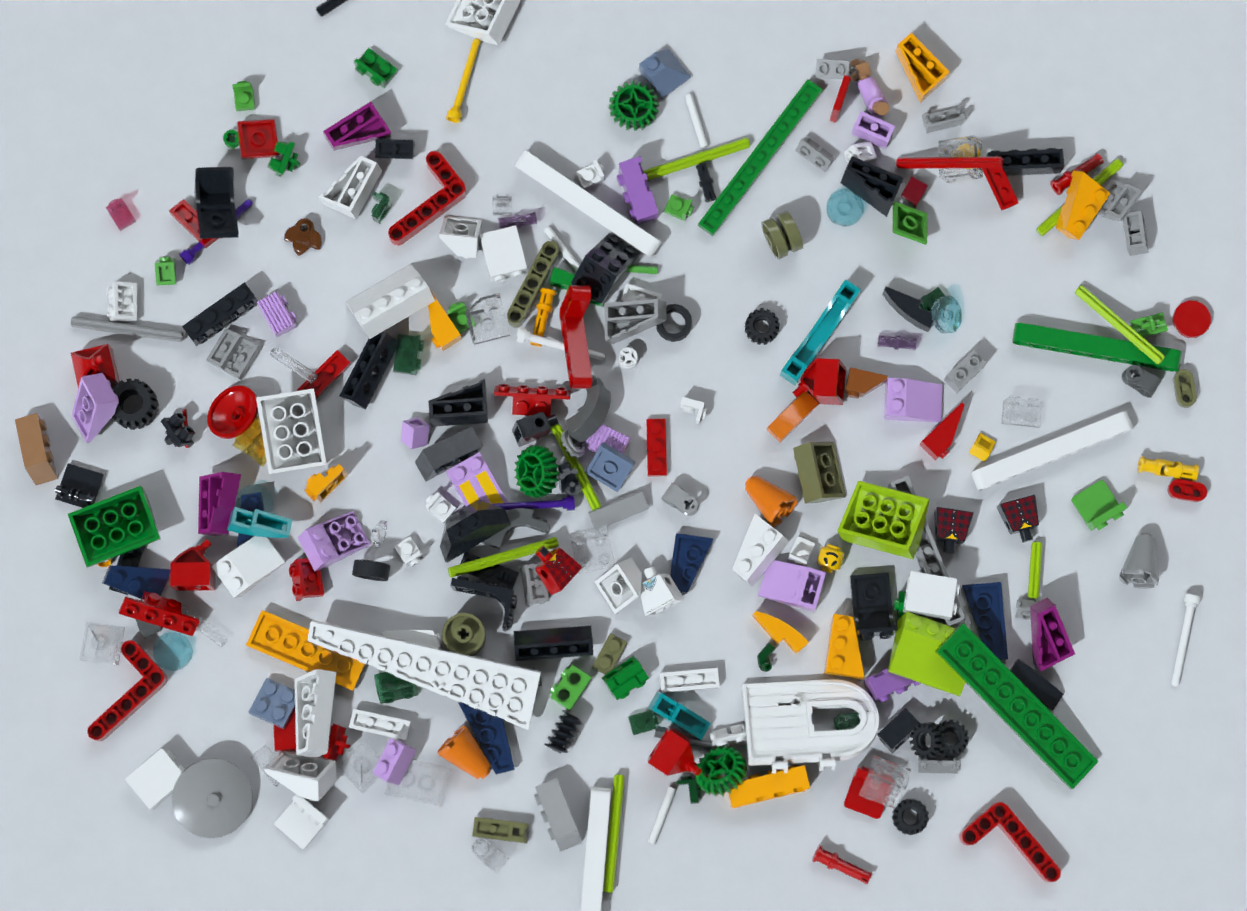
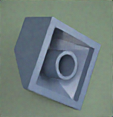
(663, 72)

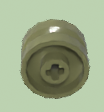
(782, 235)
(460, 624)

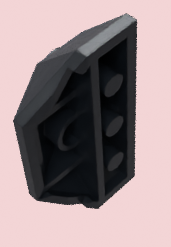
(471, 528)

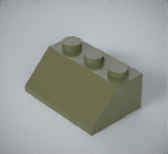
(819, 472)

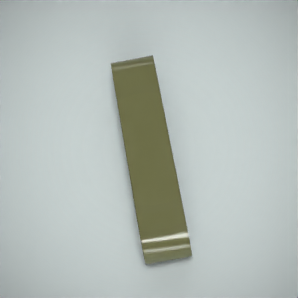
(533, 275)

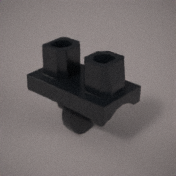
(176, 433)
(568, 480)

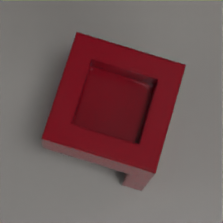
(914, 191)

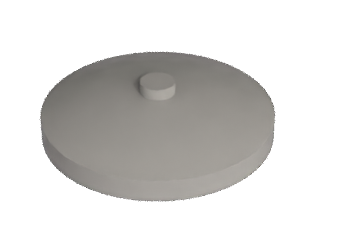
(212, 798)

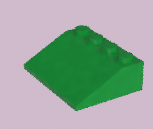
(114, 526)

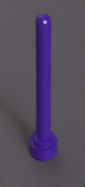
(189, 254)
(567, 503)

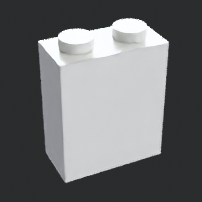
(503, 254)
(931, 595)
(156, 778)

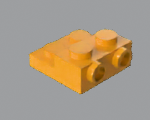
(320, 486)

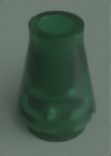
(846, 721)

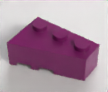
(357, 128)
(216, 502)
(1049, 635)

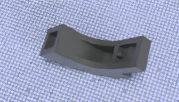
(592, 414)
(518, 518)

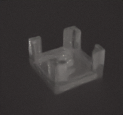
(959, 148)

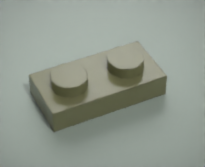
(609, 654)

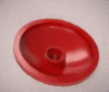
(232, 412)

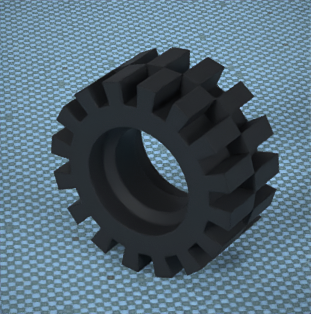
(762, 315)
(961, 734)
(937, 738)
(902, 825)

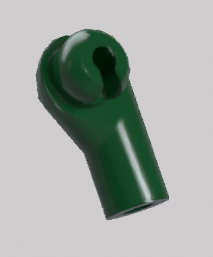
(763, 658)

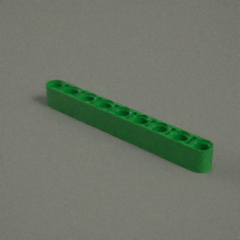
(1092, 346)

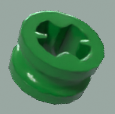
(226, 138)

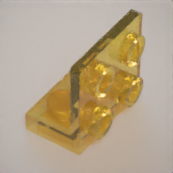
(252, 443)

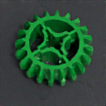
(626, 106)
(536, 471)
(719, 767)

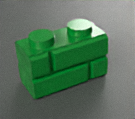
(625, 678)

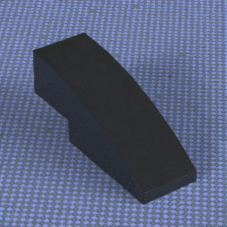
(909, 308)
(1037, 684)

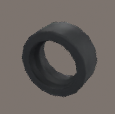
(686, 330)
(371, 570)

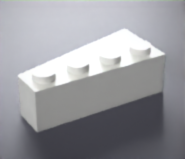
(313, 712)

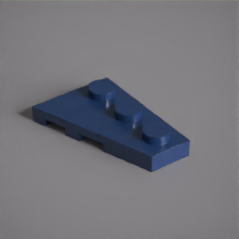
(687, 559)
(136, 579)

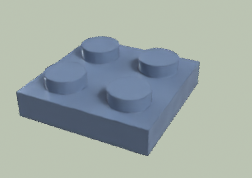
(610, 467)
(274, 703)

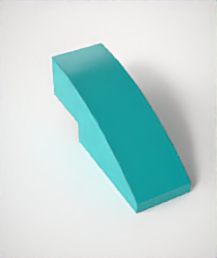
(259, 523)
(679, 715)

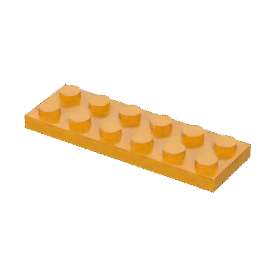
(289, 644)

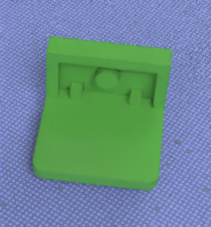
(1098, 505)

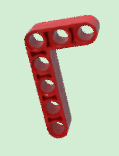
(432, 202)
(574, 336)
(132, 694)
(1014, 837)

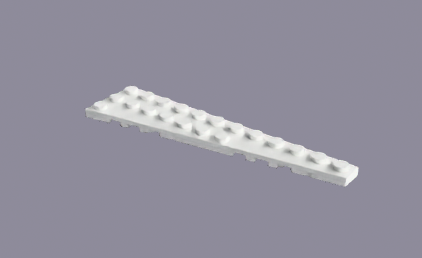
(479, 682)

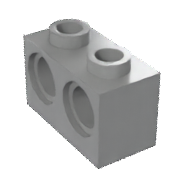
(1135, 233)
(965, 371)

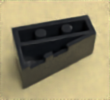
(460, 407)

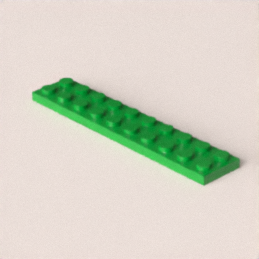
(1016, 706)

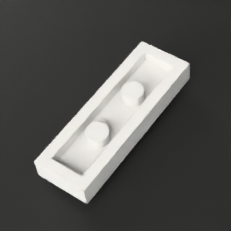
(689, 680)
(379, 724)

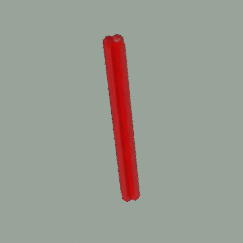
(949, 162)

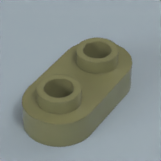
(1185, 389)

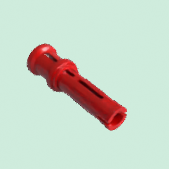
(1064, 181)
(833, 861)

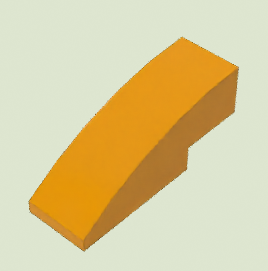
(781, 631)

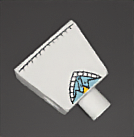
(658, 592)

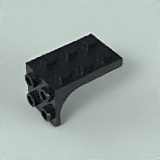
(215, 202)
(604, 266)
(482, 588)
(872, 606)

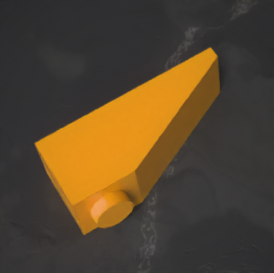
(442, 328)

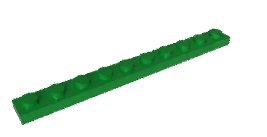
(760, 157)

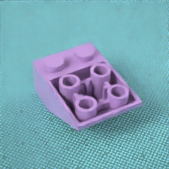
(333, 540)
(792, 585)

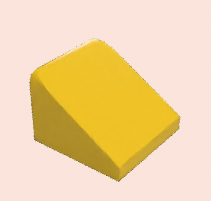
(982, 447)

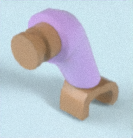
(870, 91)

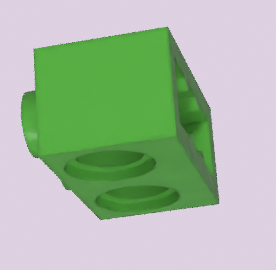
(574, 690)

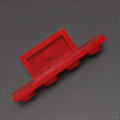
(532, 400)
(159, 612)

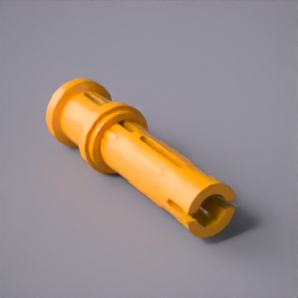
(544, 308)

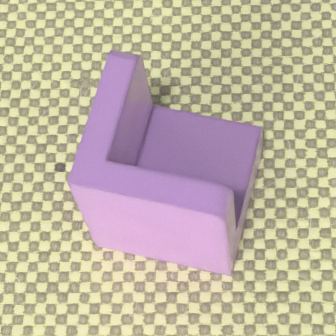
(415, 433)

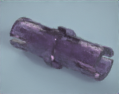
(530, 219)
(896, 342)

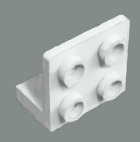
(301, 821)

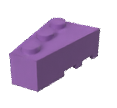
(637, 191)
(886, 683)

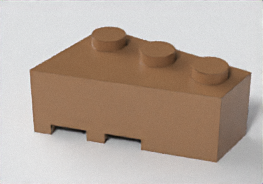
(35, 449)

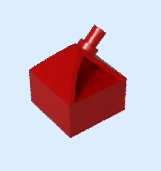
(95, 361)
(824, 381)
(192, 570)
(673, 754)

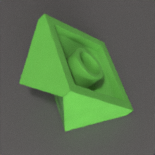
(909, 223)

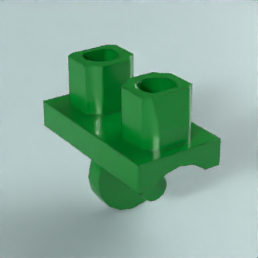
(280, 165)

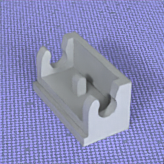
(943, 119)
(534, 588)

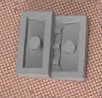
(1119, 201)
(233, 354)

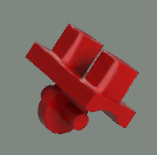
(336, 742)

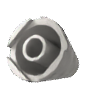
(1141, 563)

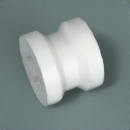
(628, 354)

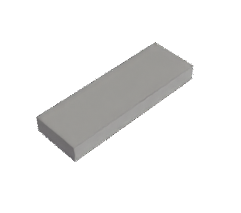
(618, 510)

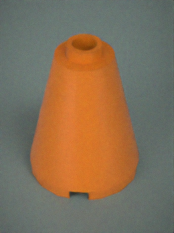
(770, 499)
(465, 753)

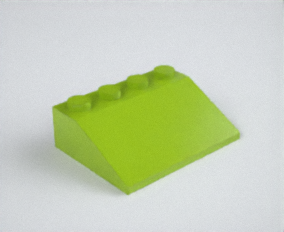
(884, 520)
(915, 654)

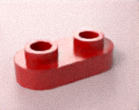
(1186, 490)

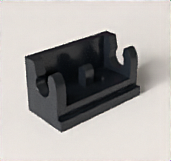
(394, 149)
(898, 730)

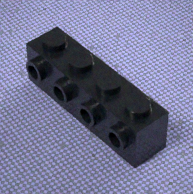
(1031, 161)
(220, 314)
(553, 643)

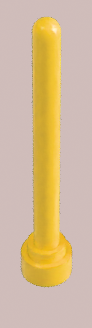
(454, 114)

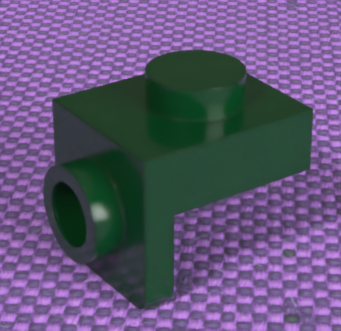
(694, 791)

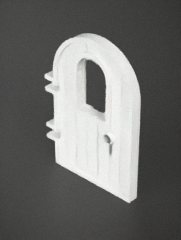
(789, 731)

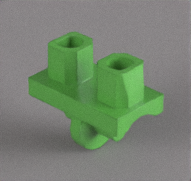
(1149, 325)

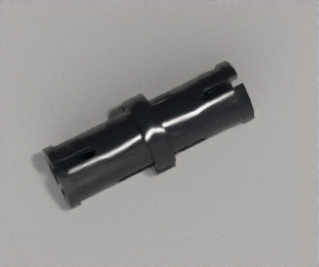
(706, 182)

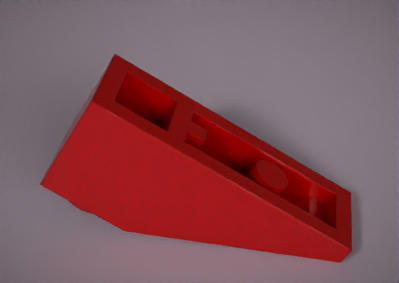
(941, 438)

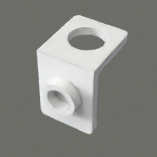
(801, 551)

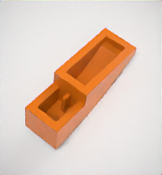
(792, 416)

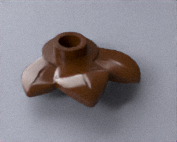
(303, 239)

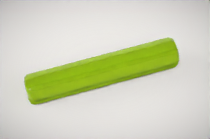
(1035, 570)

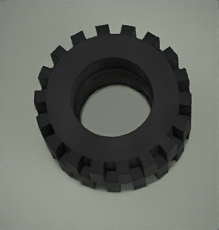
(148, 407)

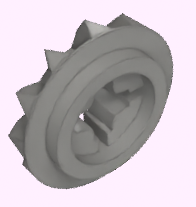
(572, 446)

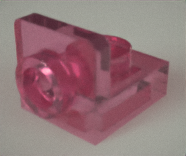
(120, 213)

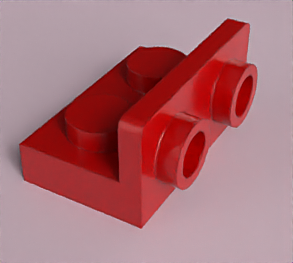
(305, 580)

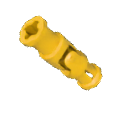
(1170, 468)

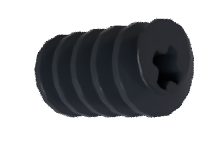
(563, 733)

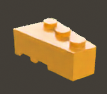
(921, 67)
(1081, 205)
(843, 649)

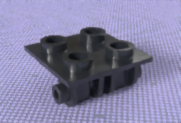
(79, 486)

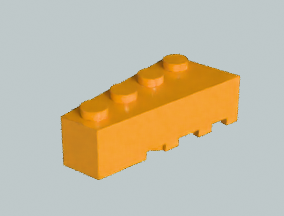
(769, 786)

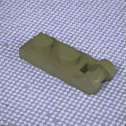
(499, 830)

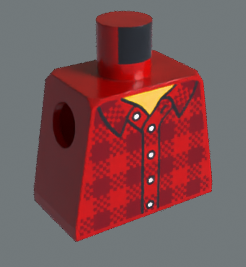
(556, 568)

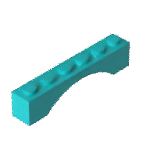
(820, 332)

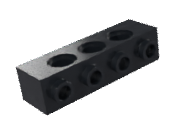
(369, 370)

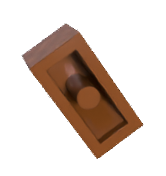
(862, 382)

